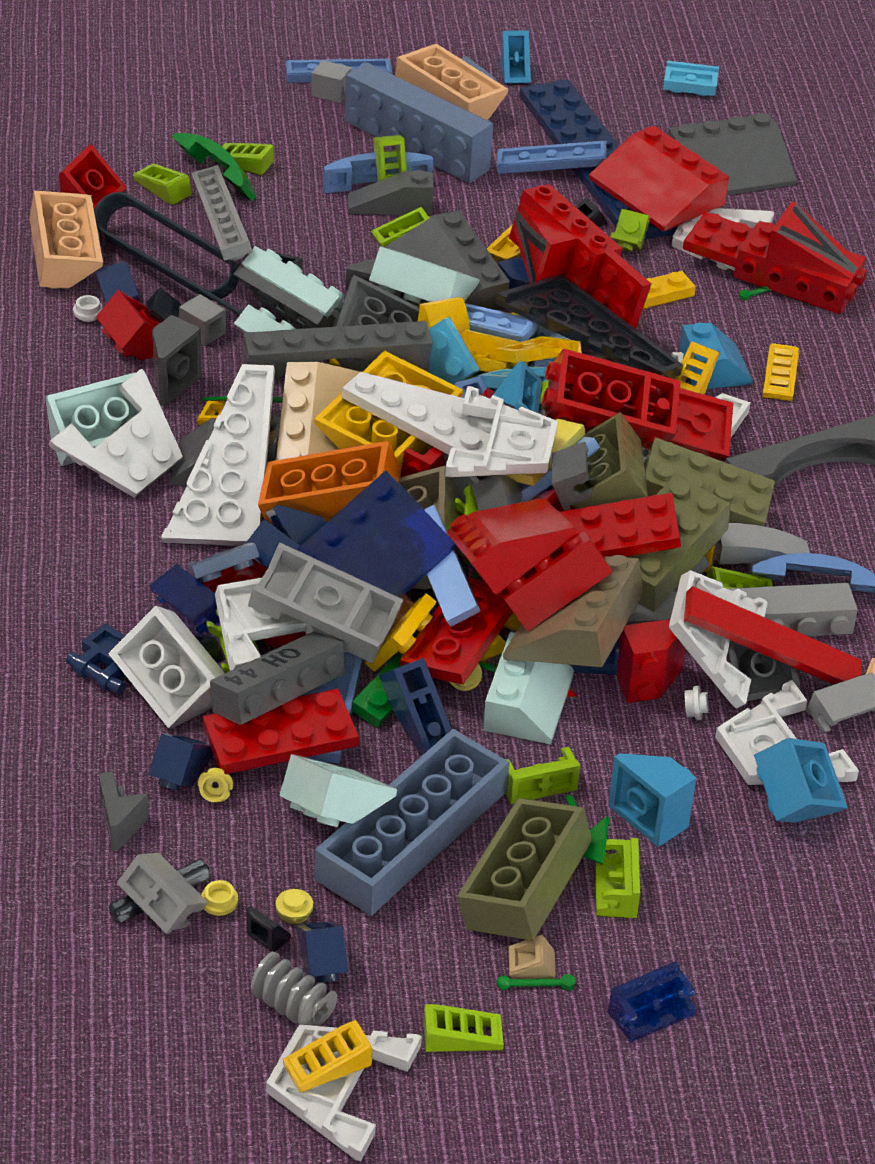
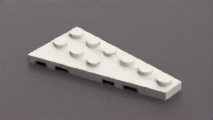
(420, 412)
(230, 470)

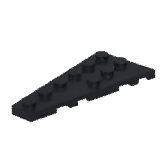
(580, 317)

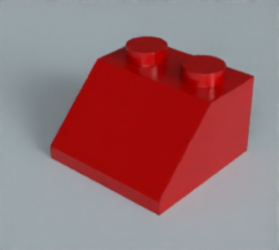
(128, 325)
(648, 660)

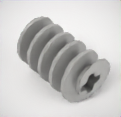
(292, 993)

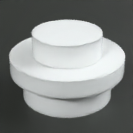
(87, 308)
(696, 703)

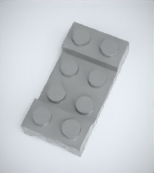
(327, 601)

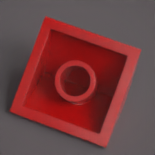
(90, 176)

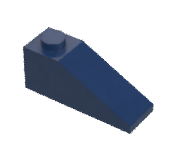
(416, 703)

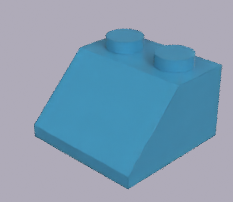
(730, 366)
(799, 780)
(652, 795)

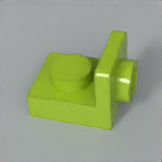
(630, 230)

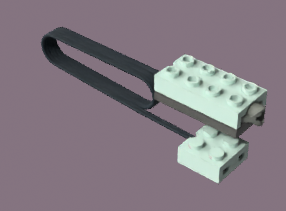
(269, 279)

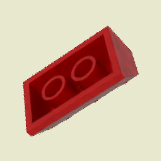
(556, 581)

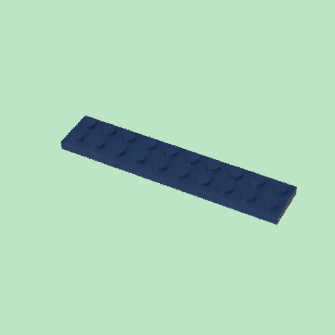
(570, 120)

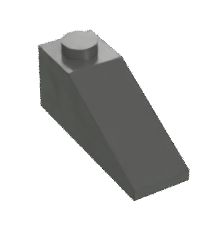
(394, 195)

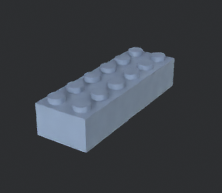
(429, 124)
(431, 808)

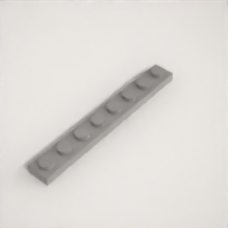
(222, 213)

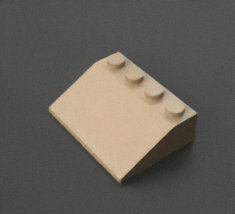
(307, 392)

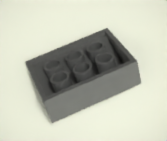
(742, 148)
(454, 245)
(371, 305)

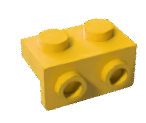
(483, 349)

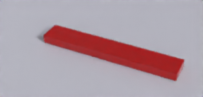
(769, 637)

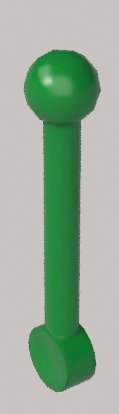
(745, 294)
(566, 982)

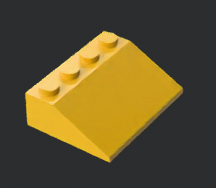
(353, 426)

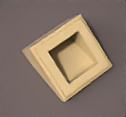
(532, 959)

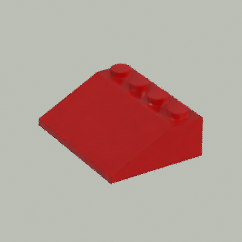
(661, 179)
(510, 539)

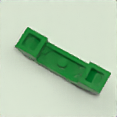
(201, 147)

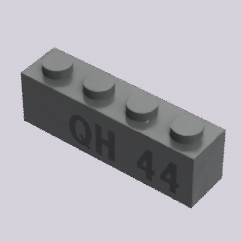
(277, 677)

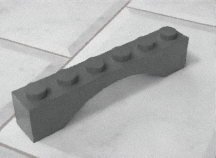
(405, 340)
(837, 444)

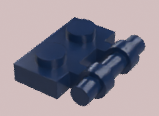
(96, 650)

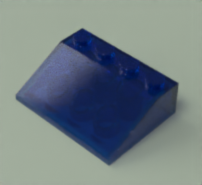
(381, 538)

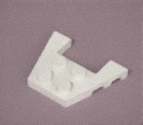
(748, 217)
(516, 445)
(136, 451)
(245, 624)
(707, 647)
(763, 727)
(323, 1104)

